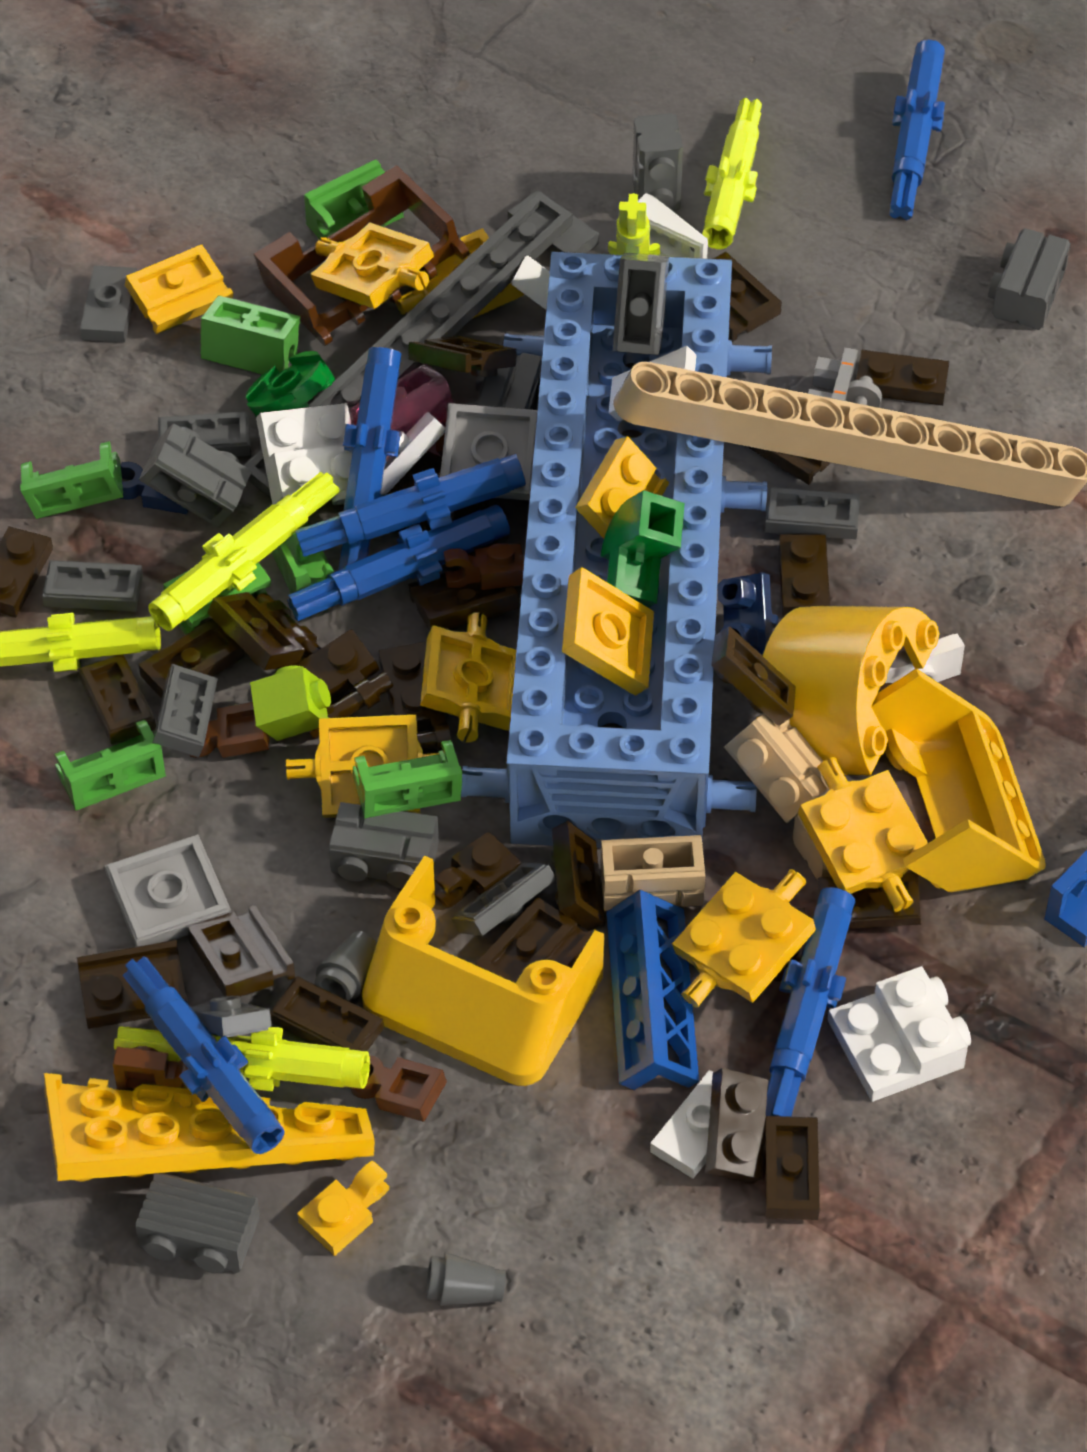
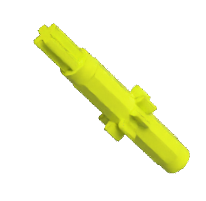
(733, 178)
(633, 230)
(233, 558)
(69, 641)
(273, 1058)

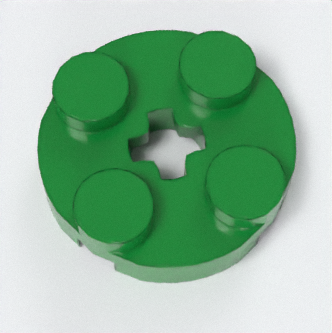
(291, 386)

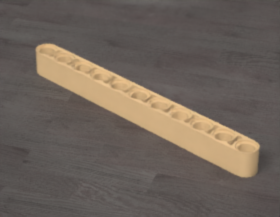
(850, 434)

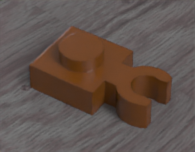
(234, 732)
(146, 1066)
(404, 1089)

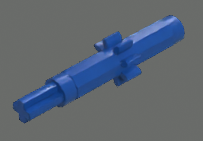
(917, 117)
(371, 439)
(428, 500)
(415, 556)
(811, 989)
(210, 1064)

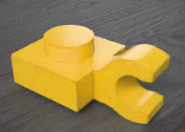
(342, 1213)

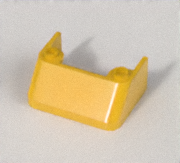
(965, 786)
(466, 1009)

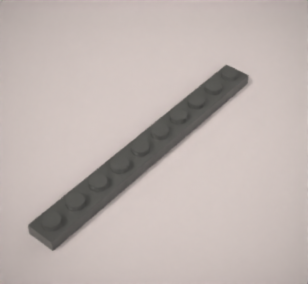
(451, 302)

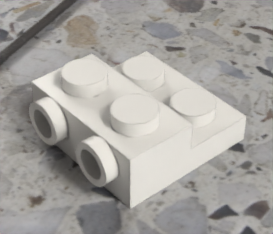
(301, 445)
(901, 1034)

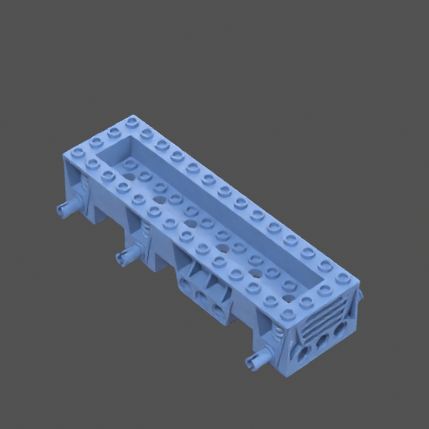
(559, 757)

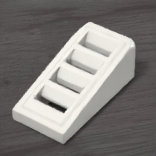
(673, 232)

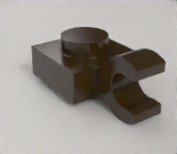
(475, 869)

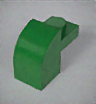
(637, 539)

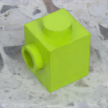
(289, 702)

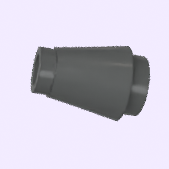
(347, 966)
(463, 1281)

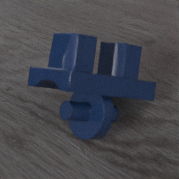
(748, 608)

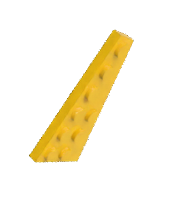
(171, 1130)

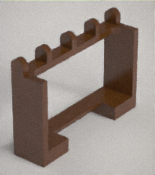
(385, 198)

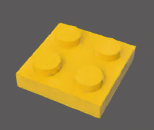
(608, 631)

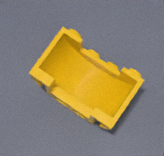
(838, 665)

